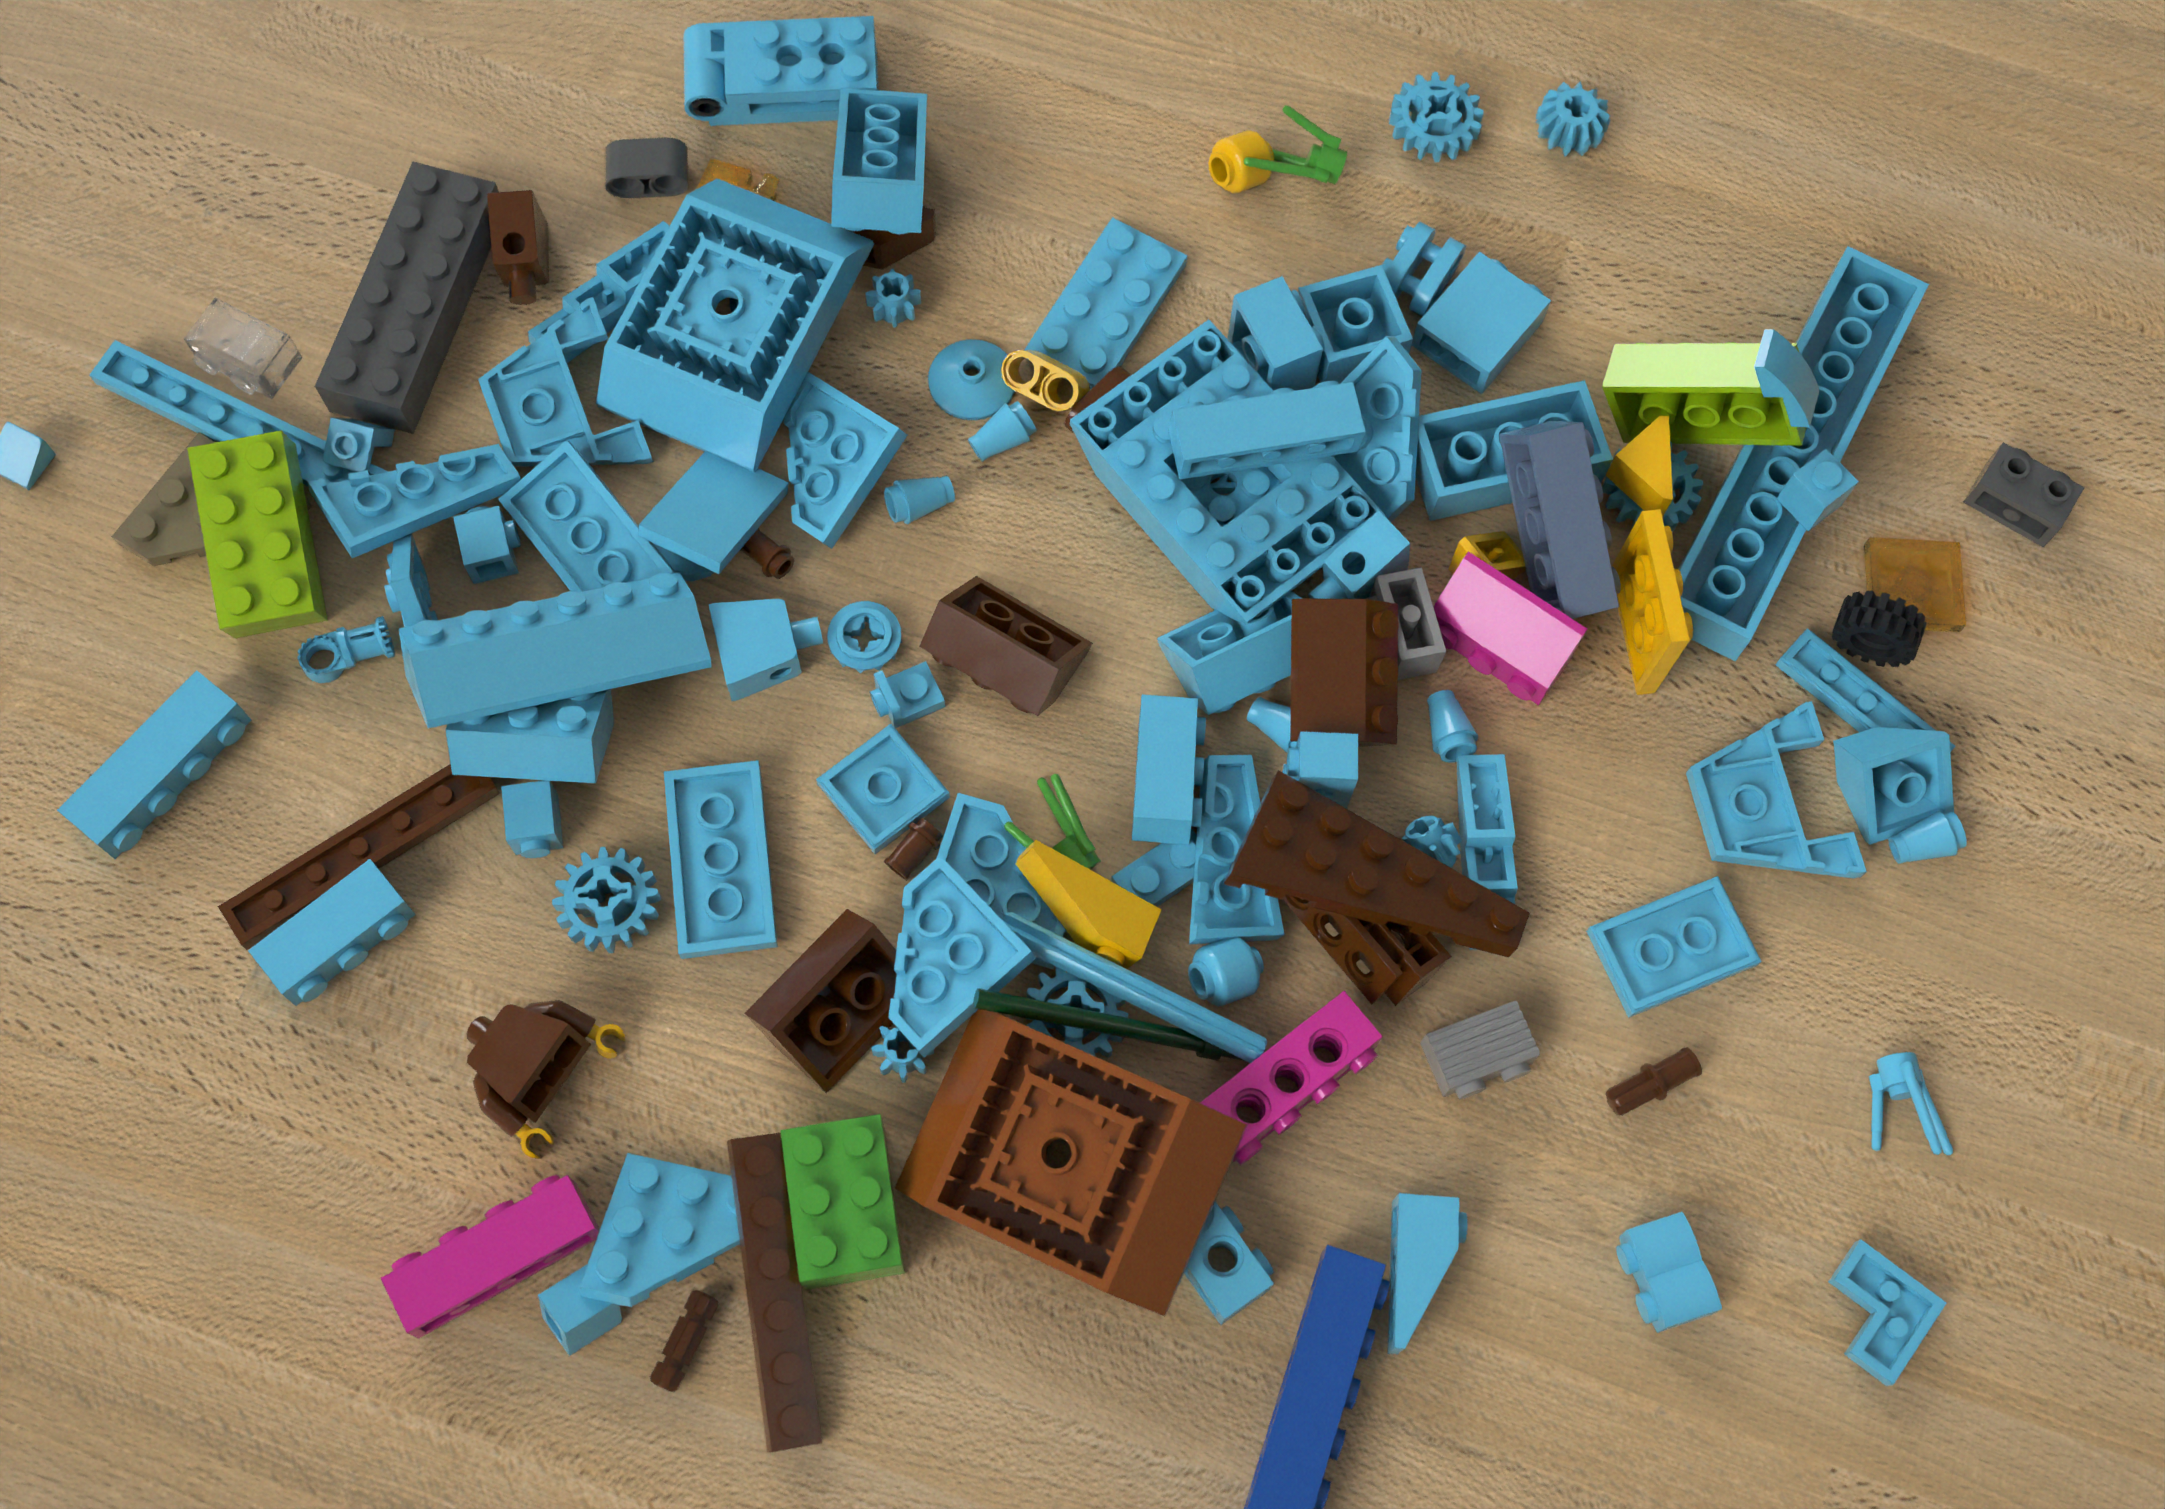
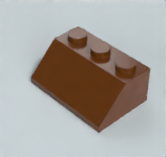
(1004, 645)
(1345, 669)
(831, 1000)

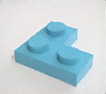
(1897, 1306)

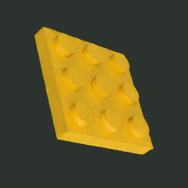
(1650, 602)

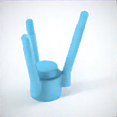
(1903, 1080)

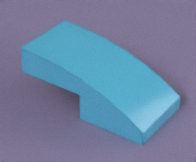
(1786, 375)

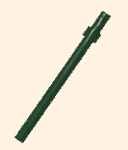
(1097, 1022)

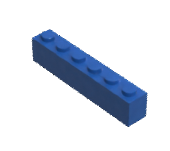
(1318, 1383)

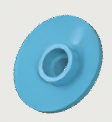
(967, 395)

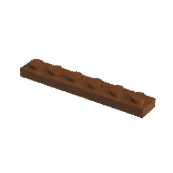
(377, 837)
(774, 1293)

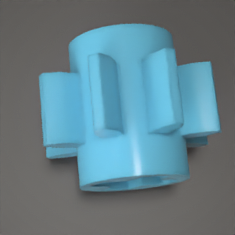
(893, 297)
(1434, 838)
(888, 1050)

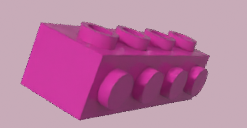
(490, 1256)

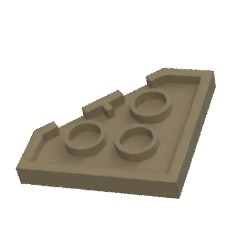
(168, 517)

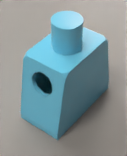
(1368, 552)
(760, 643)

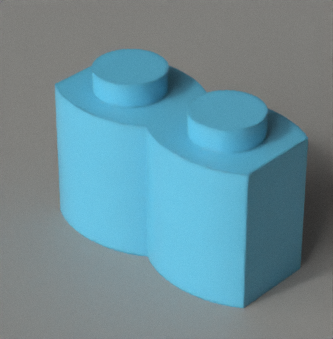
(1668, 1272)

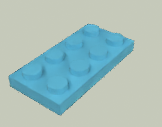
(1109, 301)
(580, 524)
(720, 859)

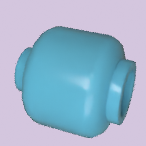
(1225, 971)

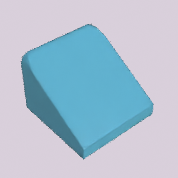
(23, 455)

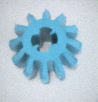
(1572, 118)

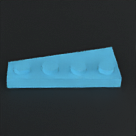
(393, 504)
(1228, 808)

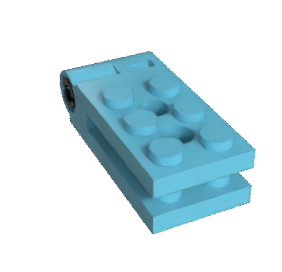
(776, 68)

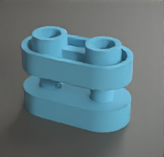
(1413, 247)

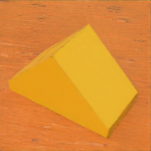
(1645, 467)
(1494, 549)

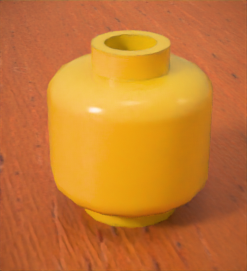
(1228, 165)

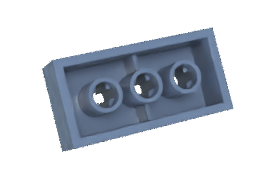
(1561, 517)

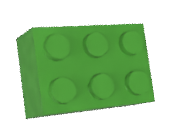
(842, 1202)

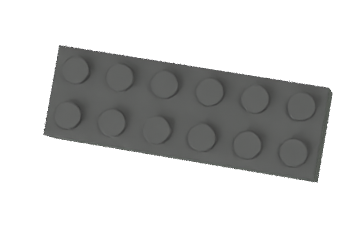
(409, 300)

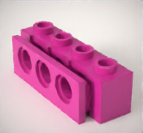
(1335, 1027)

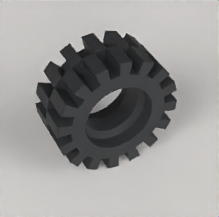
(1879, 629)

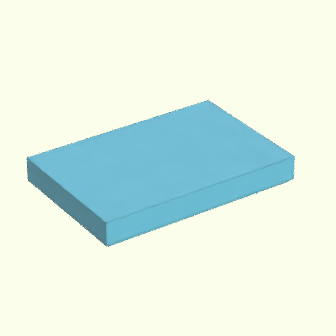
(713, 511)
(1673, 946)

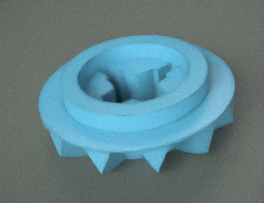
(850, 622)

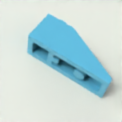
(1422, 1247)

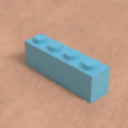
(1266, 429)
(155, 765)

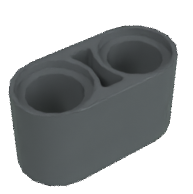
(646, 167)

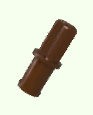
(1653, 1081)

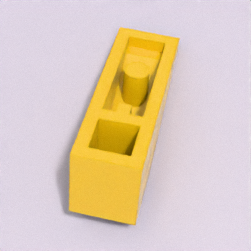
(1090, 906)

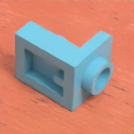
(353, 443)
(907, 694)

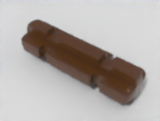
(684, 1341)

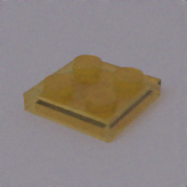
(1922, 574)

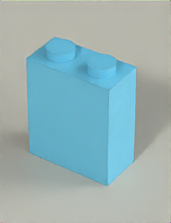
(1480, 322)

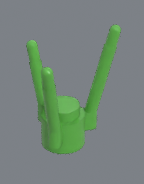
(1322, 162)
(1076, 844)

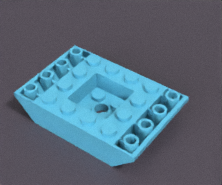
(733, 375)
(1233, 547)

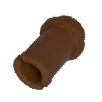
(772, 558)
(914, 848)

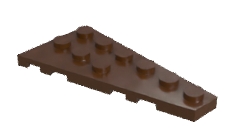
(1353, 868)

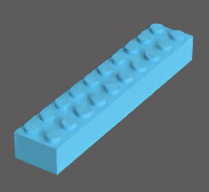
(1747, 530)

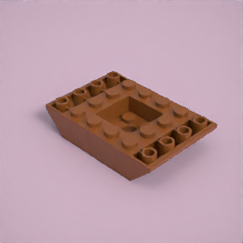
(1136, 1174)

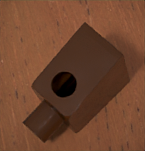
(519, 243)

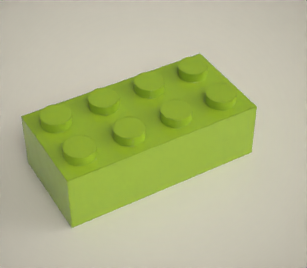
(1702, 388)
(257, 534)

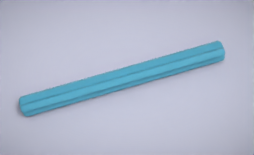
(1137, 990)

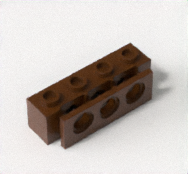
(1392, 967)

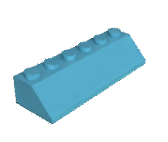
(553, 648)

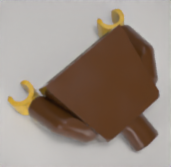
(527, 1059)

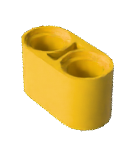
(1045, 380)

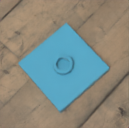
(882, 788)

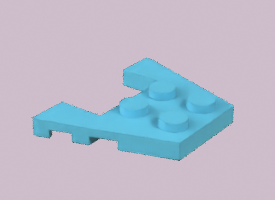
(539, 404)
(1751, 810)

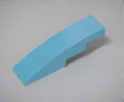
(612, 286)
(1486, 823)

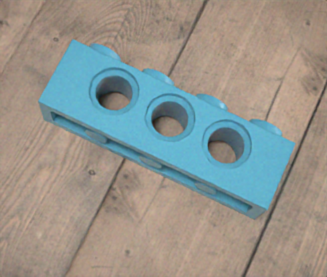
(1232, 1290)

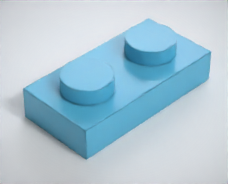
(1160, 872)

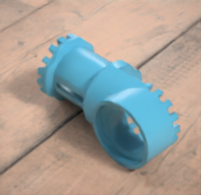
(348, 649)

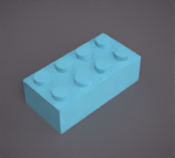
(879, 161)
(1462, 454)

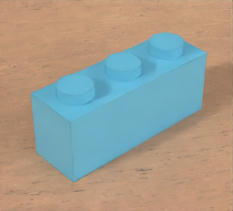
(1168, 770)
(332, 934)

